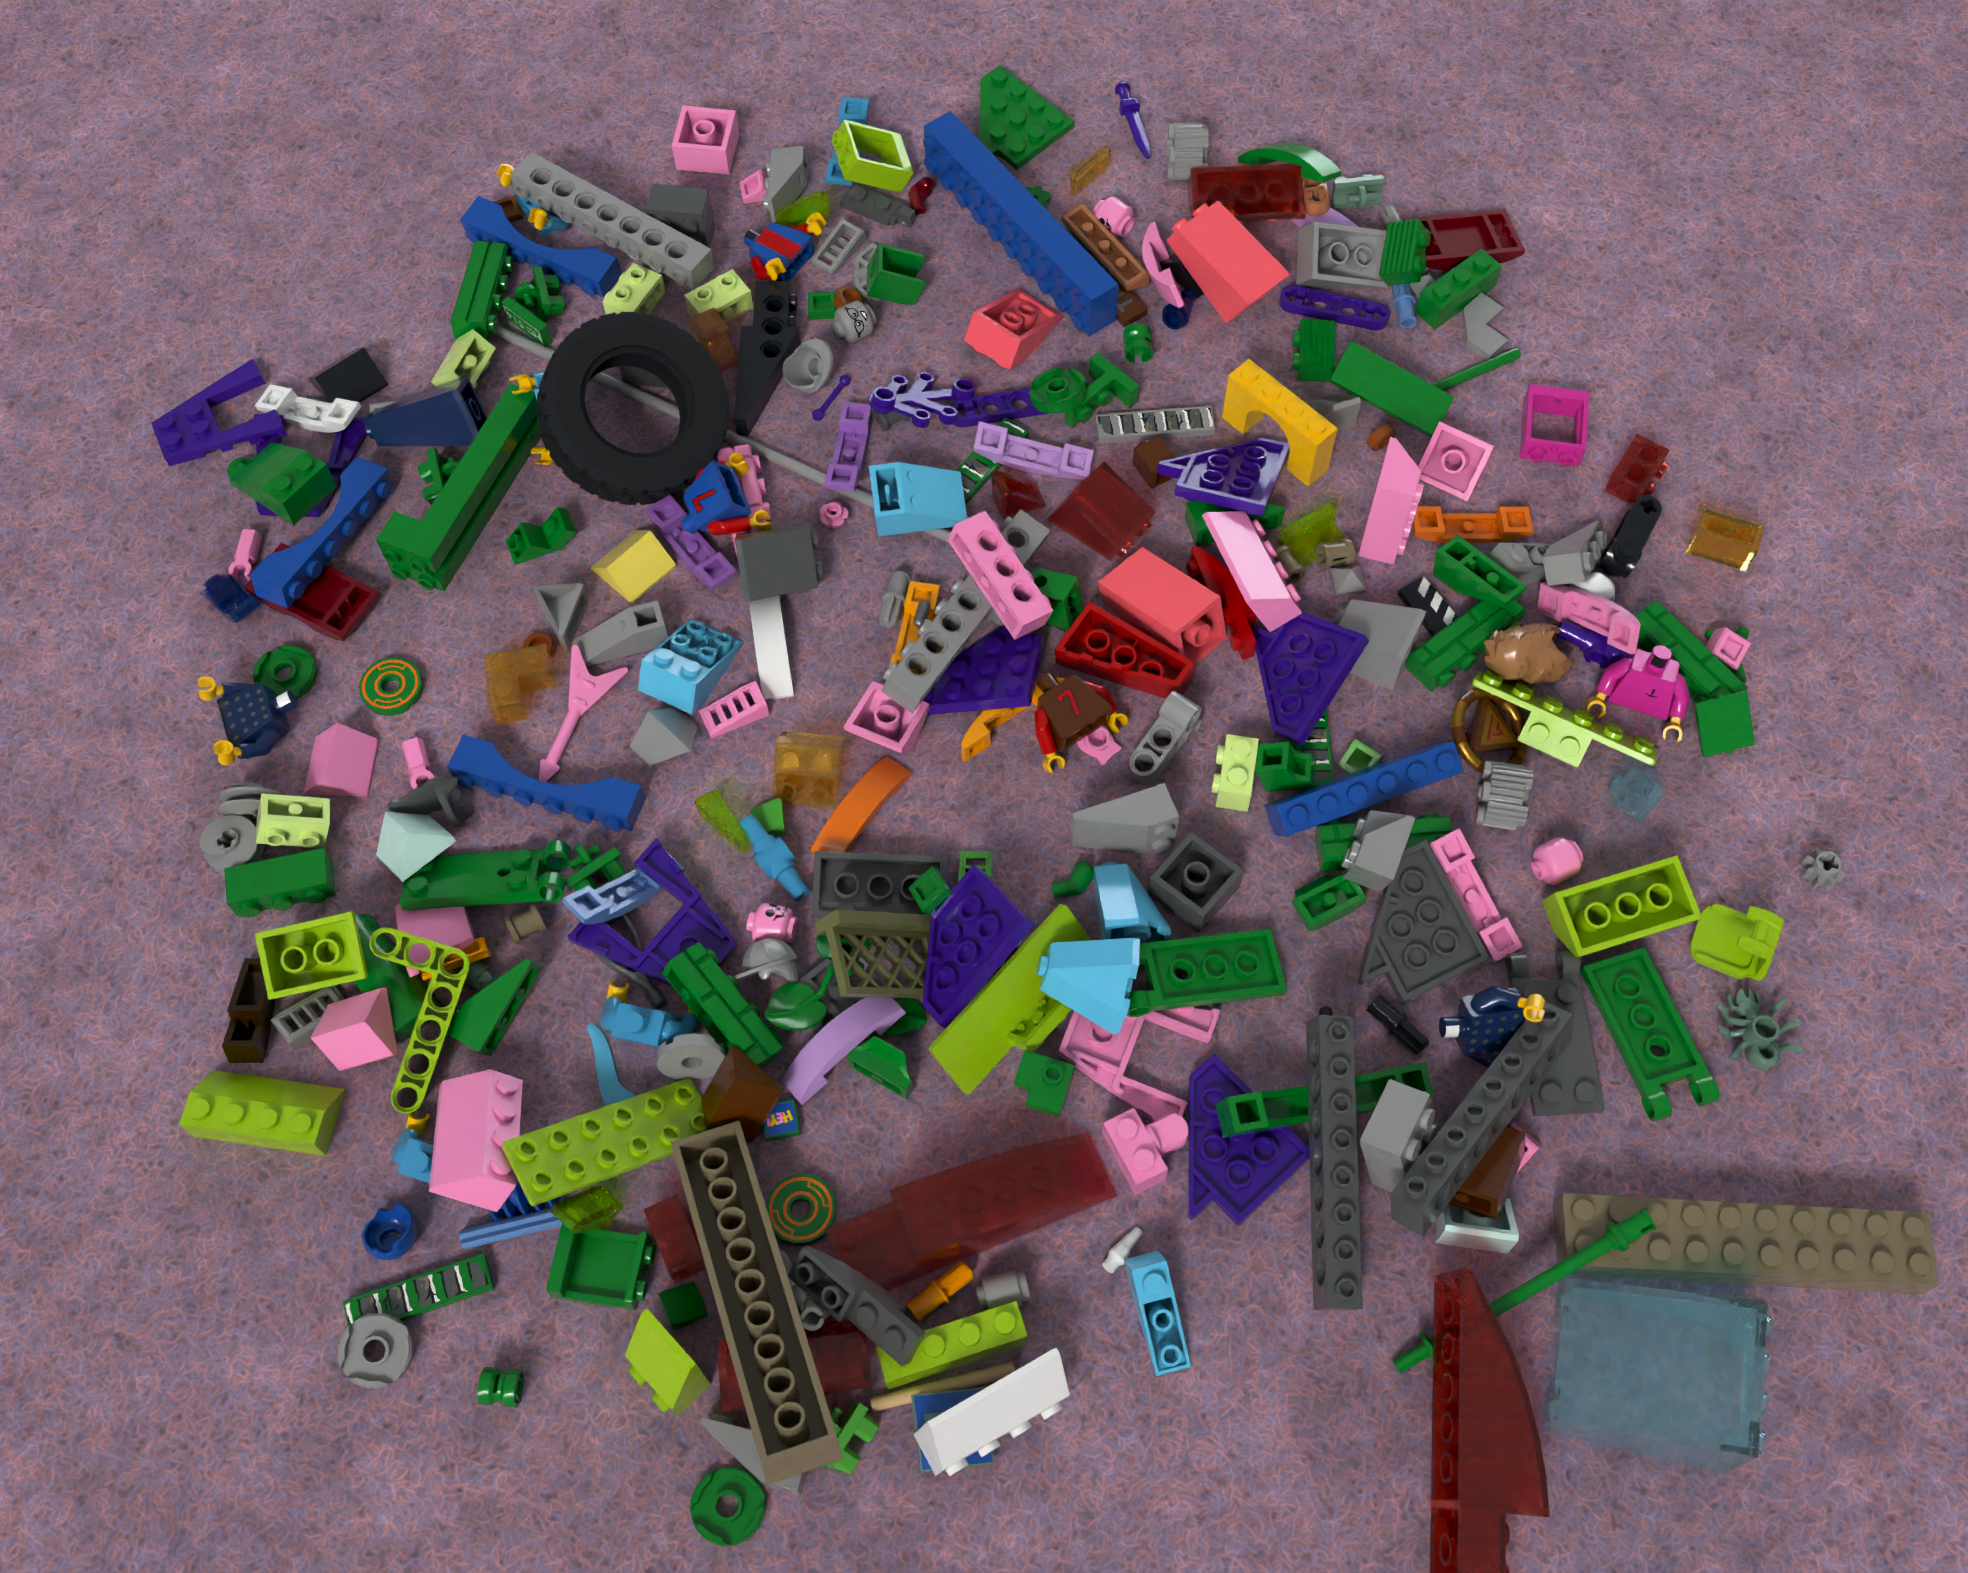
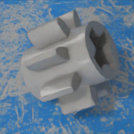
(1819, 876)

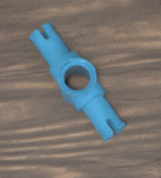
(774, 857)

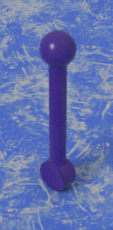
(818, 414)

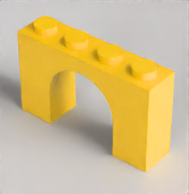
(1309, 434)

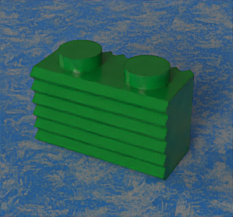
(1404, 252)
(1314, 350)

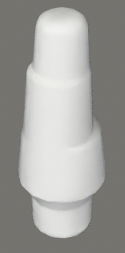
(1121, 1250)

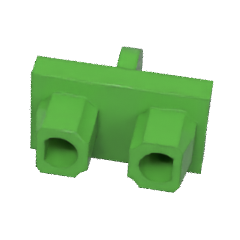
(855, 1422)

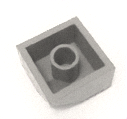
(1378, 849)

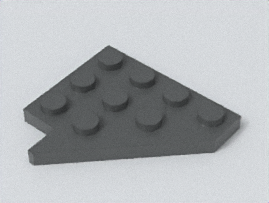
(1420, 929)

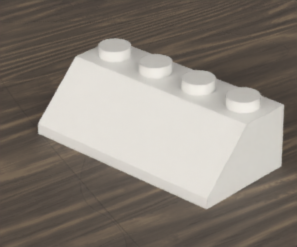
(994, 1413)

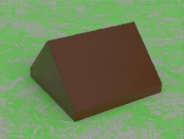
(741, 1094)

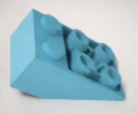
(915, 498)
(687, 665)

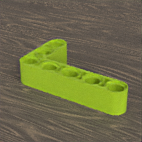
(427, 1011)

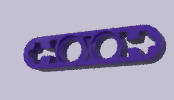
(1334, 305)
(1001, 400)

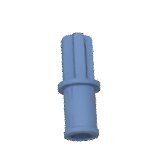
(1404, 303)

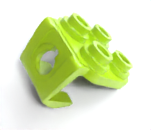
(1736, 941)

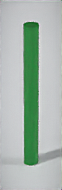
(1478, 369)

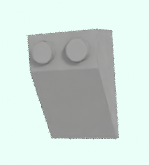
(1339, 256)
(1128, 824)

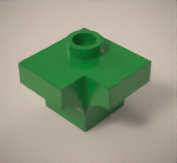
(1284, 767)
(1045, 1081)

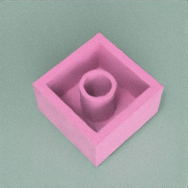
(705, 140)

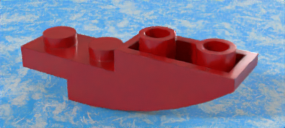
(1236, 611)

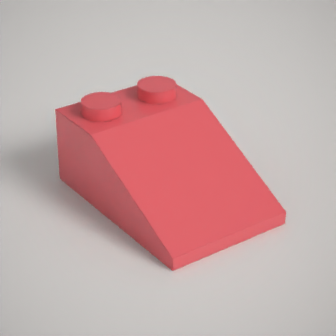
(1011, 328)

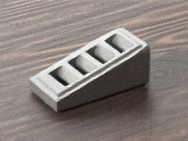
(843, 228)
(300, 1037)

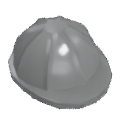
(809, 366)
(770, 957)

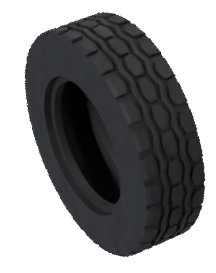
(654, 347)

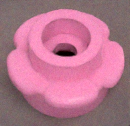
(835, 520)

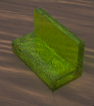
(802, 208)
(1309, 531)

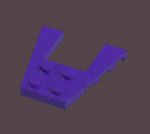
(193, 428)
(343, 452)
(690, 925)

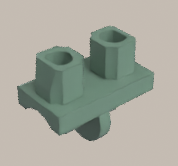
(1357, 191)

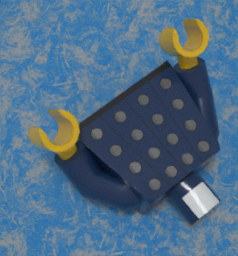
(251, 717)
(1490, 1020)

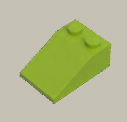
(311, 955)
(664, 1365)

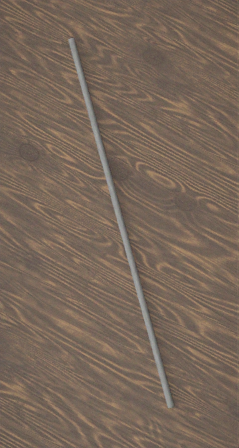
(730, 437)

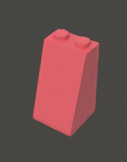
(1225, 260)
(1165, 604)

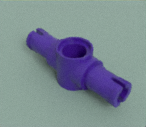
(1591, 643)

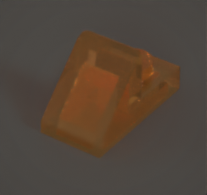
(712, 334)

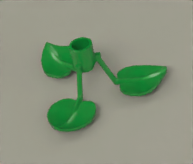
(798, 1008)

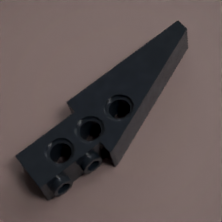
(764, 351)

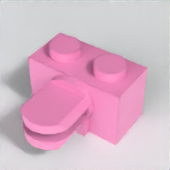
(1141, 1147)

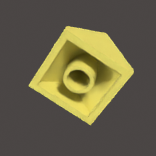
(635, 565)

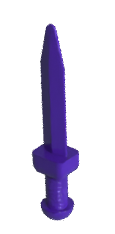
(1130, 108)

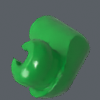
(1077, 882)

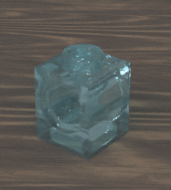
(1638, 807)

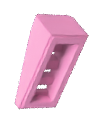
(748, 715)

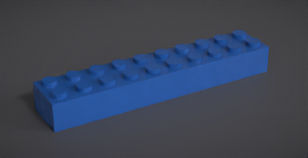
(1020, 224)

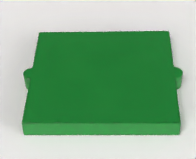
(1724, 723)

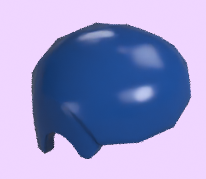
(387, 1246)

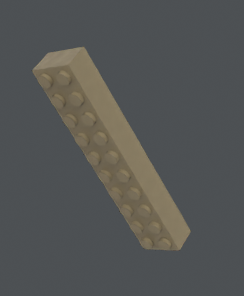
(1754, 1243)
(756, 1304)

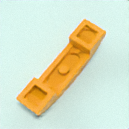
(916, 592)
(978, 734)

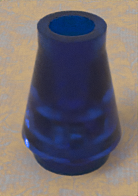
(1178, 317)

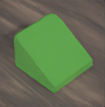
(1359, 757)
(771, 817)

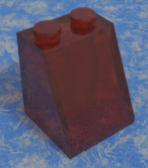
(1103, 513)

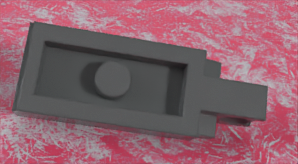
(877, 206)

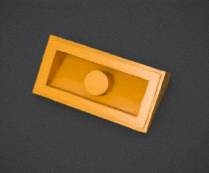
(476, 952)

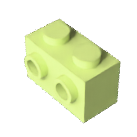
(636, 291)
(724, 293)
(466, 357)
(1237, 772)
(293, 821)

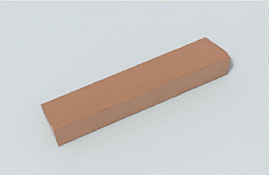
(1106, 248)

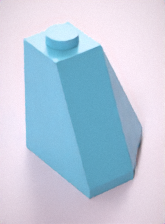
(1125, 906)
(1092, 978)

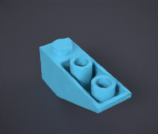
(1158, 1312)

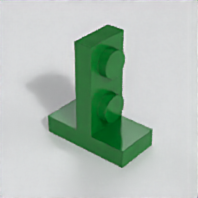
(1108, 383)

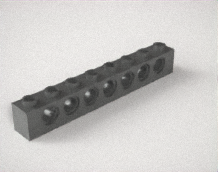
(1480, 1120)
(1333, 1164)

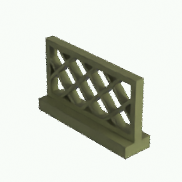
(879, 930)

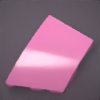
(442, 925)

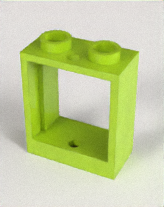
(895, 166)

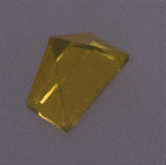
(1088, 169)

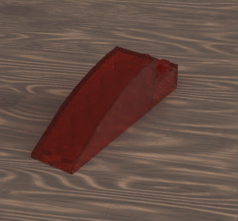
(971, 1210)
(1482, 1434)

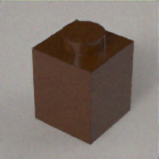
(1146, 460)

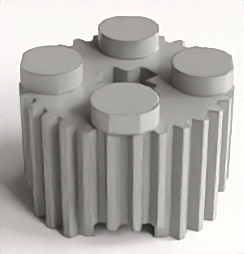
(1186, 148)
(1503, 795)

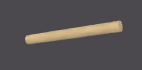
(956, 1382)

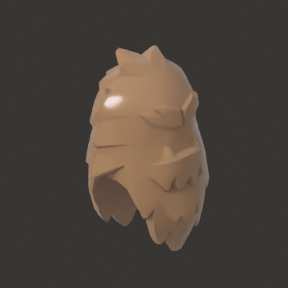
(1527, 654)

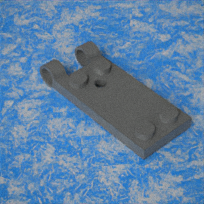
(1573, 1080)

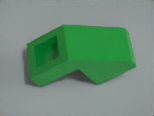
(533, 541)

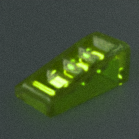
(718, 815)
(588, 1210)

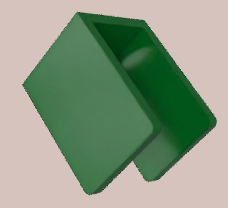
(893, 275)

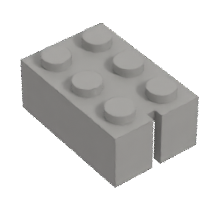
(1397, 1133)

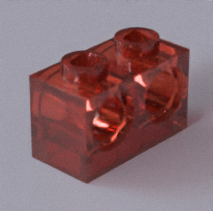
(1637, 470)
(675, 1238)

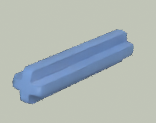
(508, 1228)

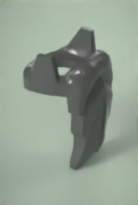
(432, 796)

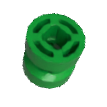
(1138, 342)
(500, 1387)

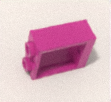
(1571, 404)

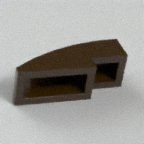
(249, 1015)

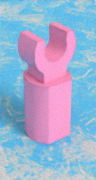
(246, 553)
(417, 761)

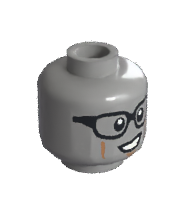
(853, 321)

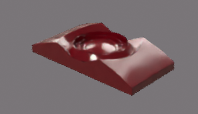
(1463, 234)
(329, 604)

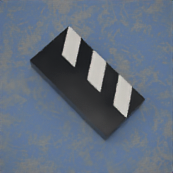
(1423, 596)

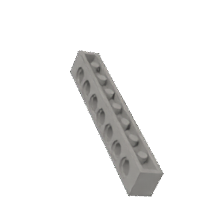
(612, 221)
(910, 688)

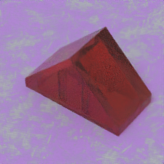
(1014, 493)

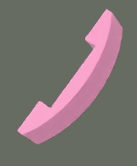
(1153, 253)
(1591, 612)
(1455, 860)

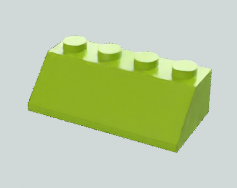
(1622, 907)
(263, 1112)

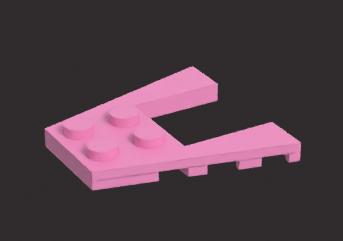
(1106, 1055)

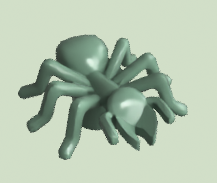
(1759, 1031)

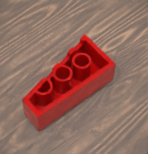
(1122, 654)

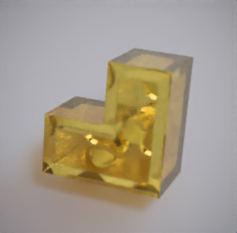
(514, 674)

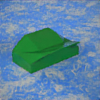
(1327, 901)
(883, 1065)

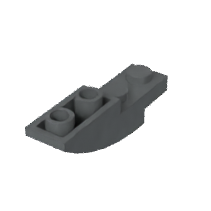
(862, 1301)

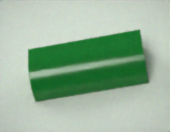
(1390, 389)
(403, 992)

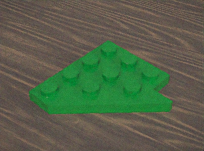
(1016, 119)

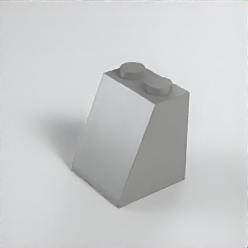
(1391, 638)

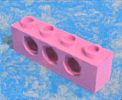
(1000, 590)

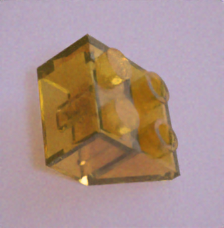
(1725, 537)
(808, 769)

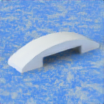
(307, 412)
(771, 648)

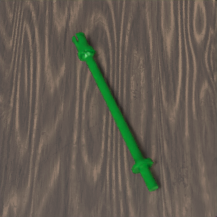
(1615, 1237)

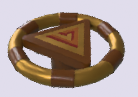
(1489, 728)

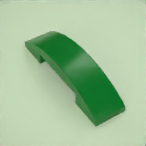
(1313, 163)

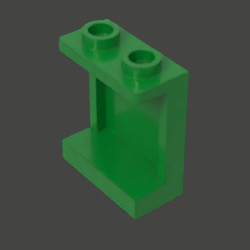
(601, 1267)

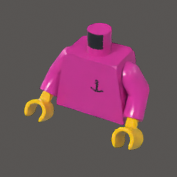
(1647, 685)

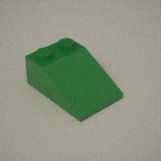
(285, 481)

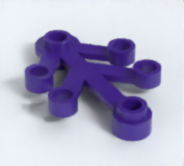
(886, 399)

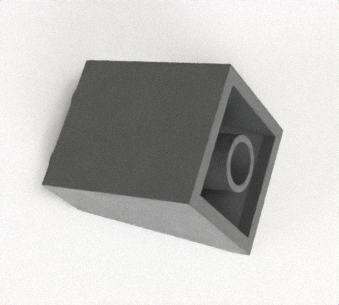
(777, 561)

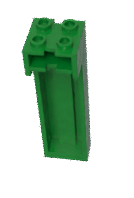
(438, 545)

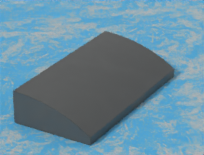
(869, 881)

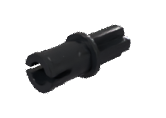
(1398, 1025)

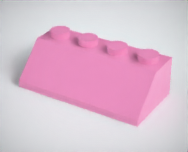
(1392, 506)
(1253, 567)
(470, 1128)

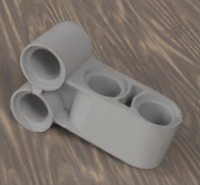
(1176, 722)

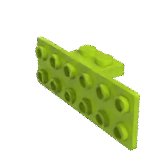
(1561, 730)
(1007, 1009)
(604, 1141)

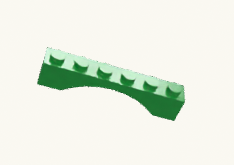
(1289, 1106)

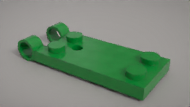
(487, 878)
(1216, 971)
(1644, 1016)

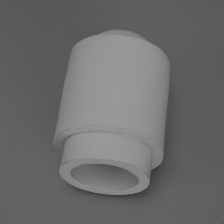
(1002, 1289)

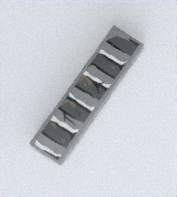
(1154, 423)

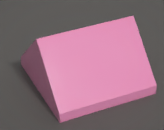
(1455, 461)
(886, 721)
(341, 763)
(357, 1030)

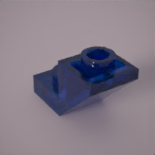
(229, 597)

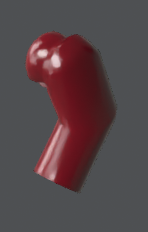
(919, 193)

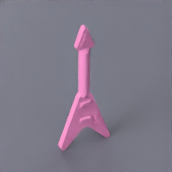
(583, 695)

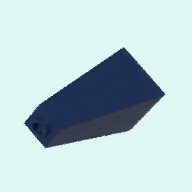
(431, 418)

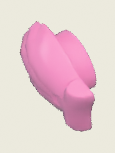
(1099, 745)

